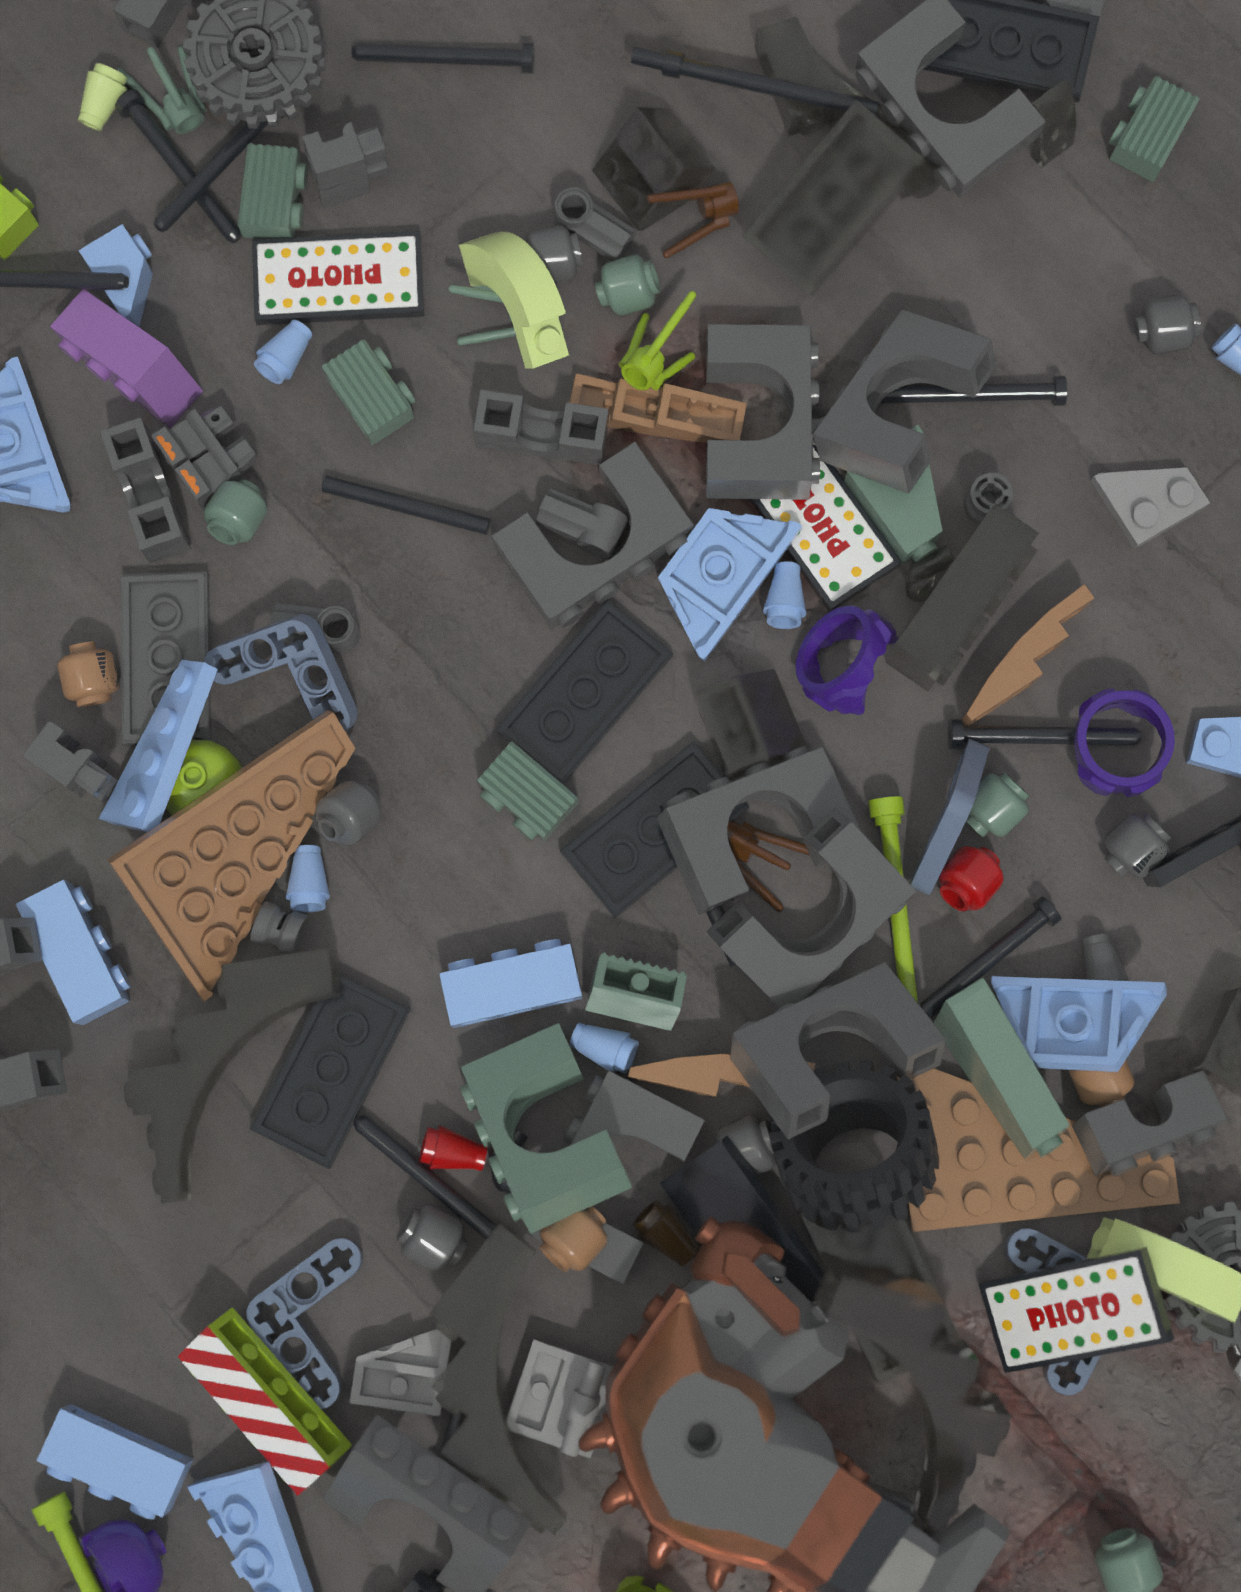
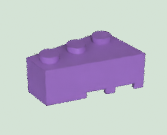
(127, 357)

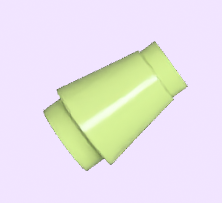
(100, 95)

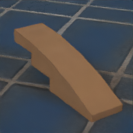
(662, 412)
(1019, 666)
(693, 1073)

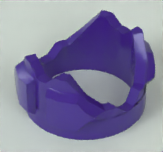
(849, 689)
(1137, 704)

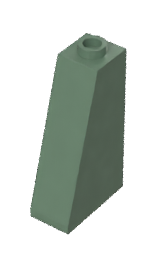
(1001, 1069)

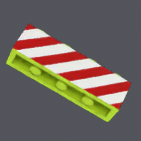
(264, 1401)

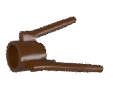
(713, 201)
(745, 844)

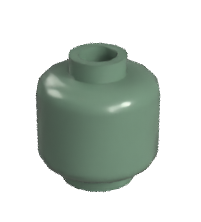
(628, 285)
(235, 512)
(998, 805)
(1128, 1562)

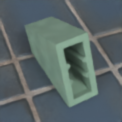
(904, 520)

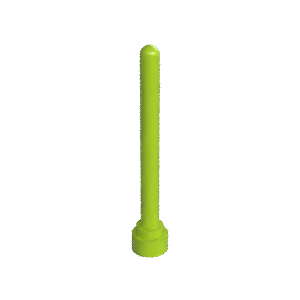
(887, 816)
(55, 1517)

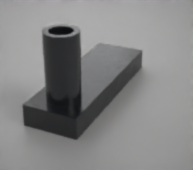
(1196, 853)

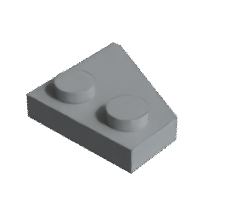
(1150, 500)
(402, 1374)

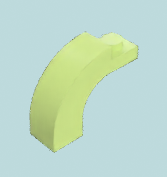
(525, 288)
(1176, 1267)

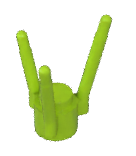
(644, 365)

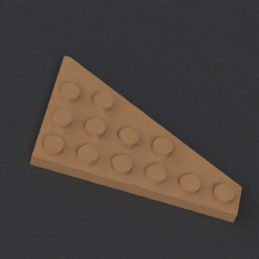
(218, 857)
(990, 1182)

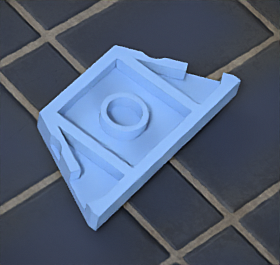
(26, 461)
(721, 571)
(1078, 1020)

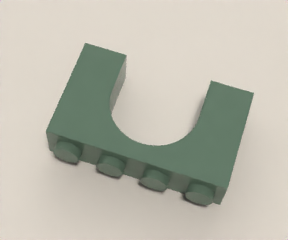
(541, 1184)

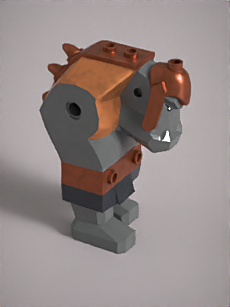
(737, 1465)

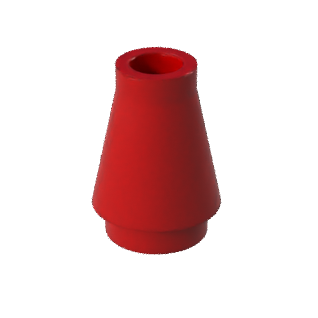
(451, 1150)

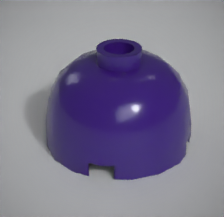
(125, 1556)

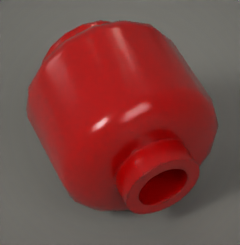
(970, 878)

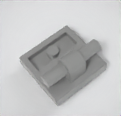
(559, 1397)

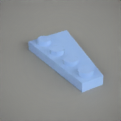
(158, 757)
(255, 1526)

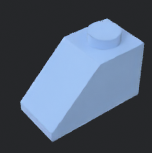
(127, 255)

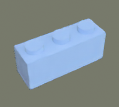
(76, 952)
(510, 983)
(114, 1462)

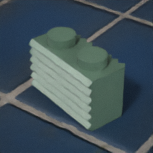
(1153, 129)
(272, 192)
(369, 392)
(527, 793)
(636, 992)

